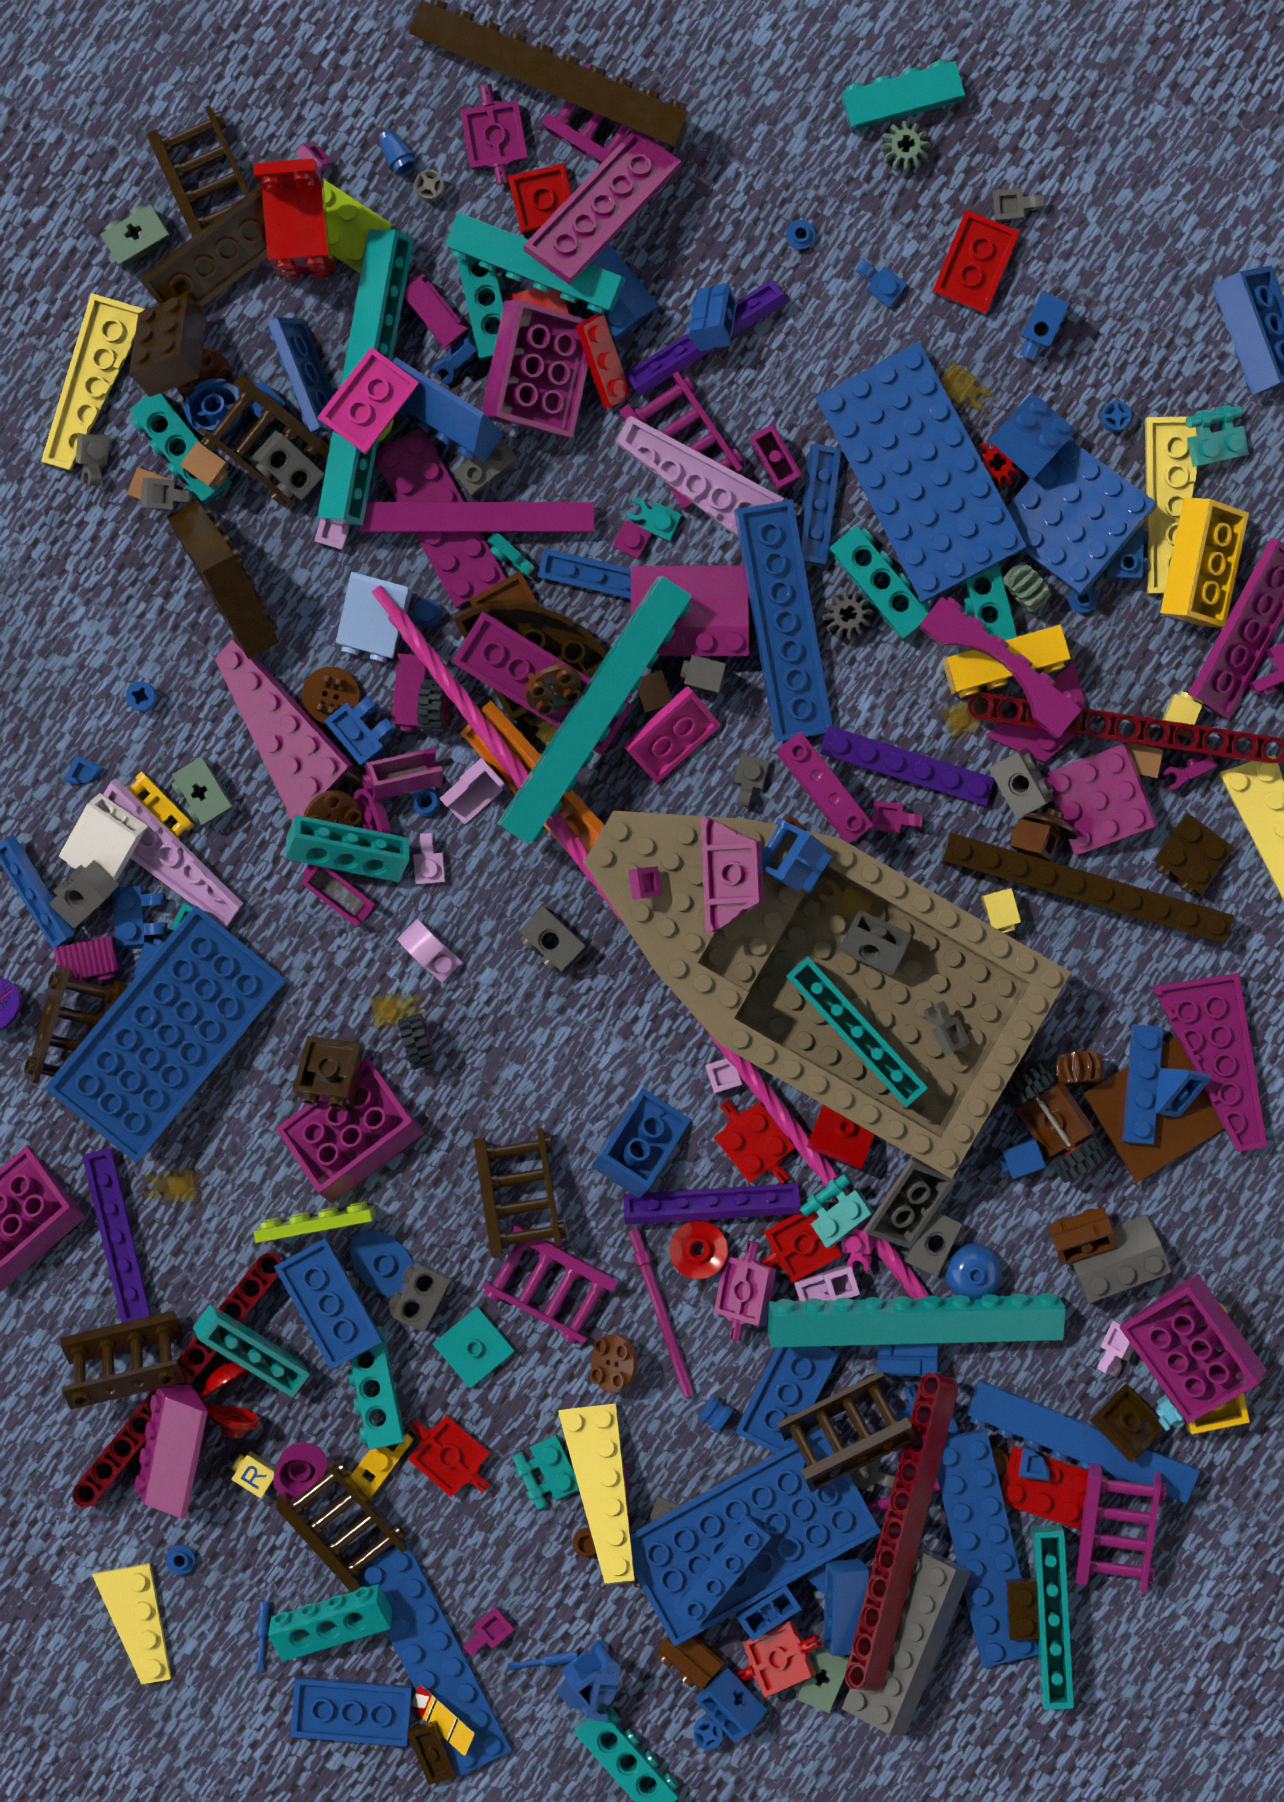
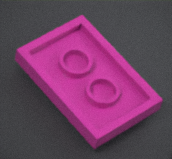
(368, 400)
(671, 735)

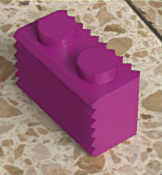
(775, 458)
(90, 958)

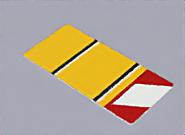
(450, 1726)

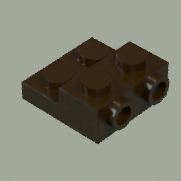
(1192, 855)
(329, 1072)

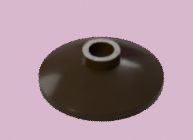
(1054, 819)

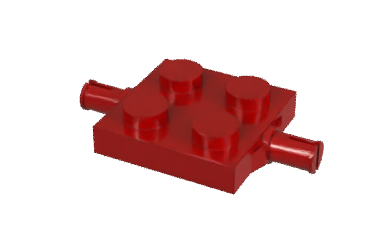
(754, 1141)
(798, 1246)
(449, 1455)
(779, 1658)

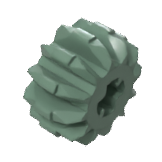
(915, 152)
(1026, 586)

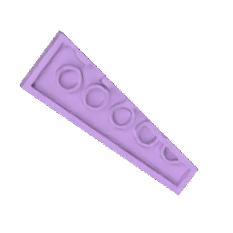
(692, 474)
(174, 863)

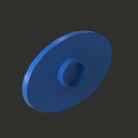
(379, 1261)

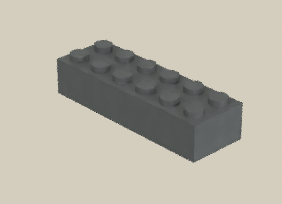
(923, 1624)

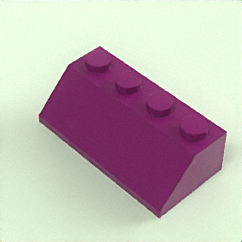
(171, 1449)

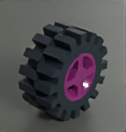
(433, 708)
(416, 1041)

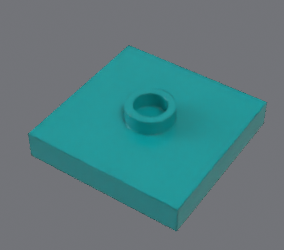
(473, 1347)

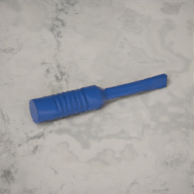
(262, 1631)
(547, 1660)

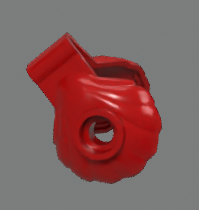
(231, 1419)

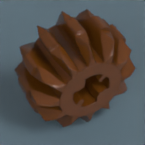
(1079, 1068)

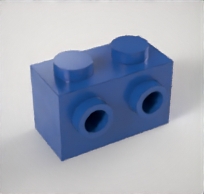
(1130, 562)

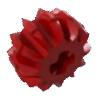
(1004, 471)

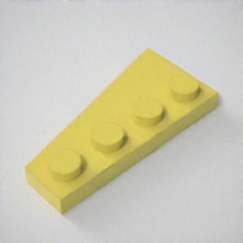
(136, 1615)

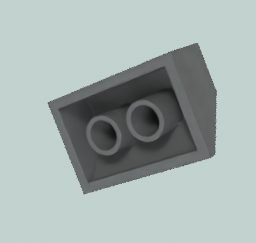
(910, 1204)
(1133, 1262)

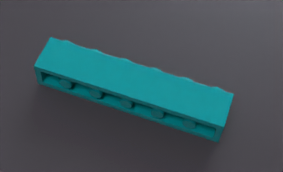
(505, 250)
(856, 1031)
(1053, 1617)

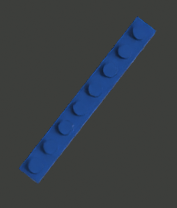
(1075, 1439)

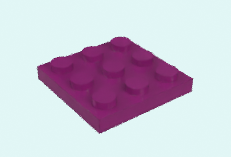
(1102, 798)

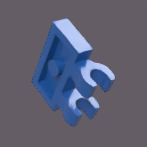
(355, 735)
(130, 915)

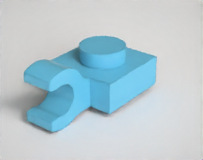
(1169, 1414)

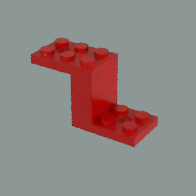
(295, 218)

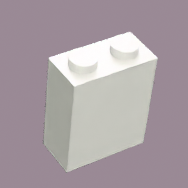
(103, 835)

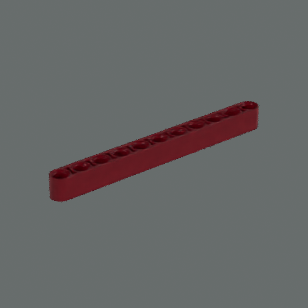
(1140, 730)
(190, 1369)
(901, 1533)

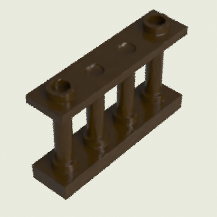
(176, 172)
(270, 413)
(58, 983)
(491, 1182)
(115, 1339)
(850, 1458)
(331, 1551)

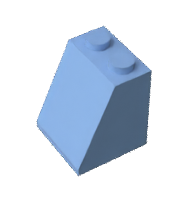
(365, 621)

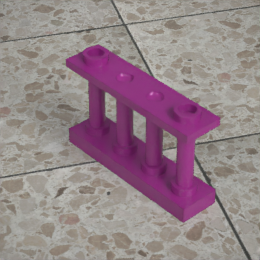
(583, 140)
(685, 387)
(824, 788)
(574, 1269)
(1095, 1511)

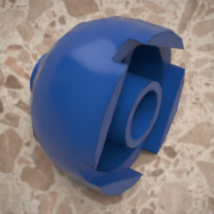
(210, 404)
(973, 1271)

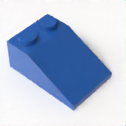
(631, 1153)

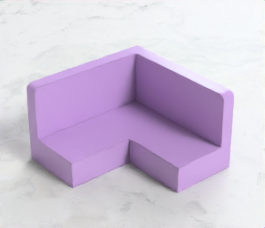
(473, 791)

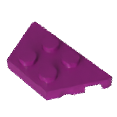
(1039, 741)
(729, 873)

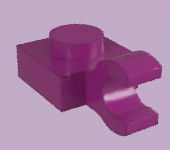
(1196, 766)
(889, 817)
(491, 1629)

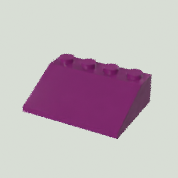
(536, 370)
(718, 609)
(350, 1143)
(32, 1213)
(1193, 1349)

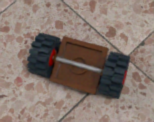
(1054, 1120)

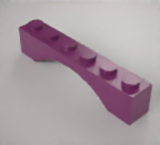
(1047, 704)

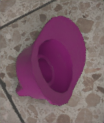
(299, 1469)

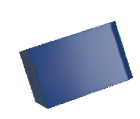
(1177, 1090)

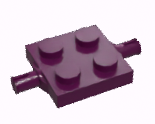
(494, 134)
(745, 1291)

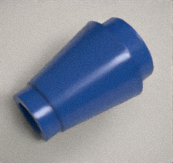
(397, 154)

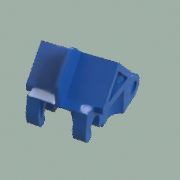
(803, 861)
(590, 1681)

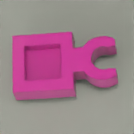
(860, 1247)

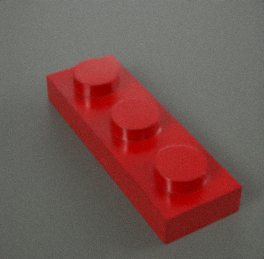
(603, 360)

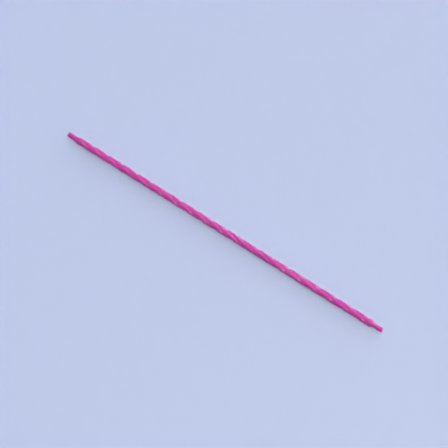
(579, 852)

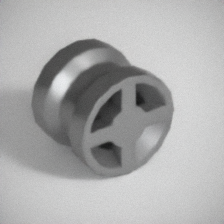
(426, 181)

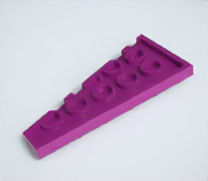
(289, 741)
(1215, 1037)

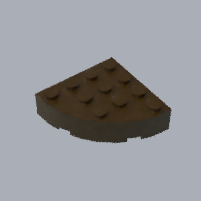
(225, 577)
(544, 627)

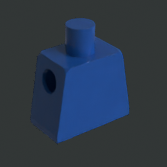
(1050, 312)

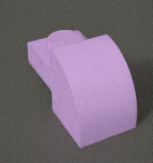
(429, 950)
(828, 1285)

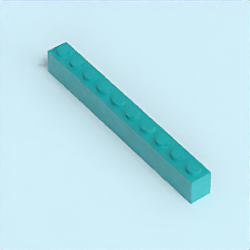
(373, 326)
(595, 709)
(915, 1320)

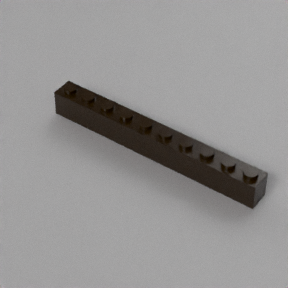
(551, 72)
(1087, 888)

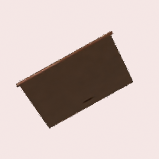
(1172, 1134)

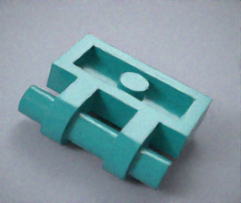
(1217, 445)
(843, 1217)
(554, 1466)

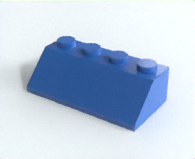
(633, 302)
(1255, 321)
(449, 417)

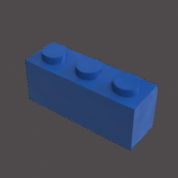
(844, 1597)

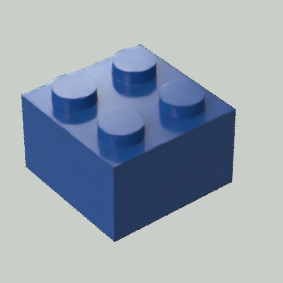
(1032, 435)

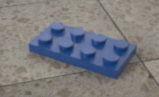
(303, 367)
(328, 1303)
(786, 1387)
(351, 1711)

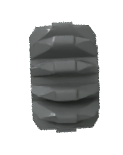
(851, 624)

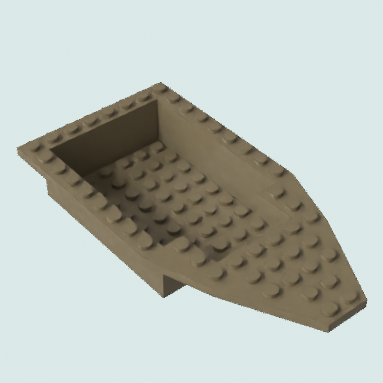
(749, 1006)

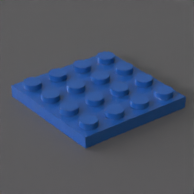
(1078, 516)

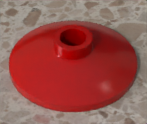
(698, 1265)

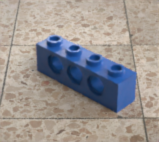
(721, 1572)

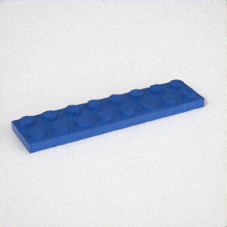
(783, 619)
(981, 1543)
(434, 1654)

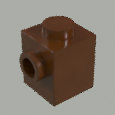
(1034, 839)

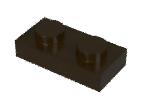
(1022, 1609)
(432, 1752)

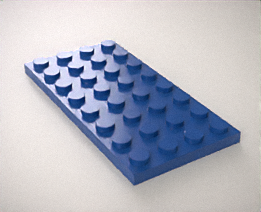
(921, 472)
(165, 1034)
(802, 1526)

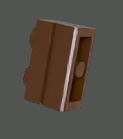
(1082, 1235)
(693, 1658)

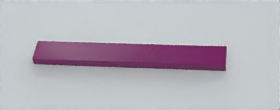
(478, 517)

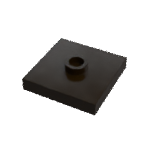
(1128, 1423)

